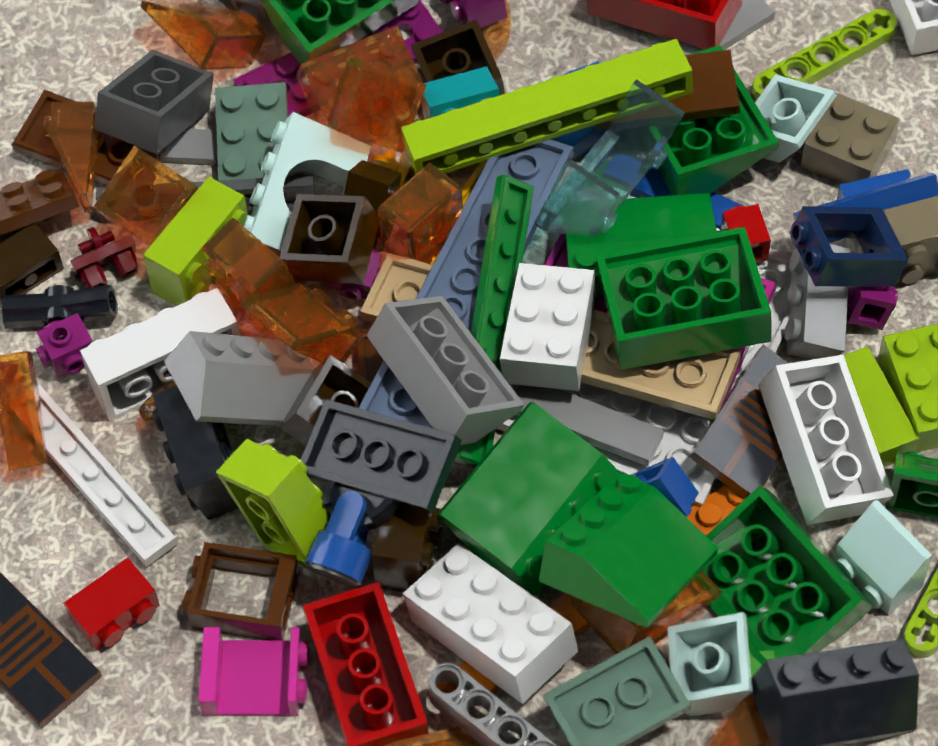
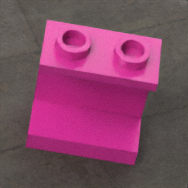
(252, 675)

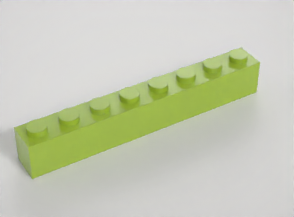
(544, 109)

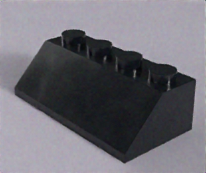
(838, 695)

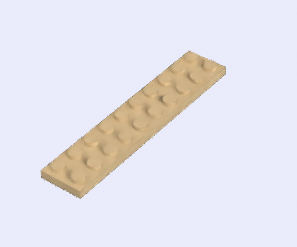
(684, 384)

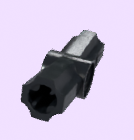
(57, 304)

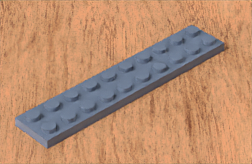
(461, 257)

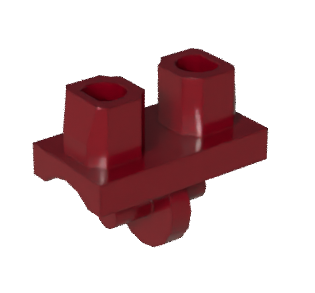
(118, 252)

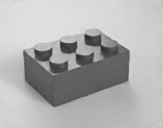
(153, 101)

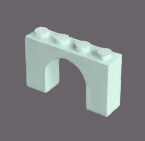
(299, 147)

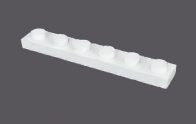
(103, 485)

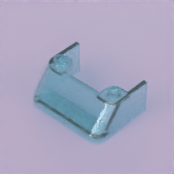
(594, 189)

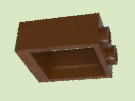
(244, 560)

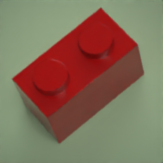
(112, 605)

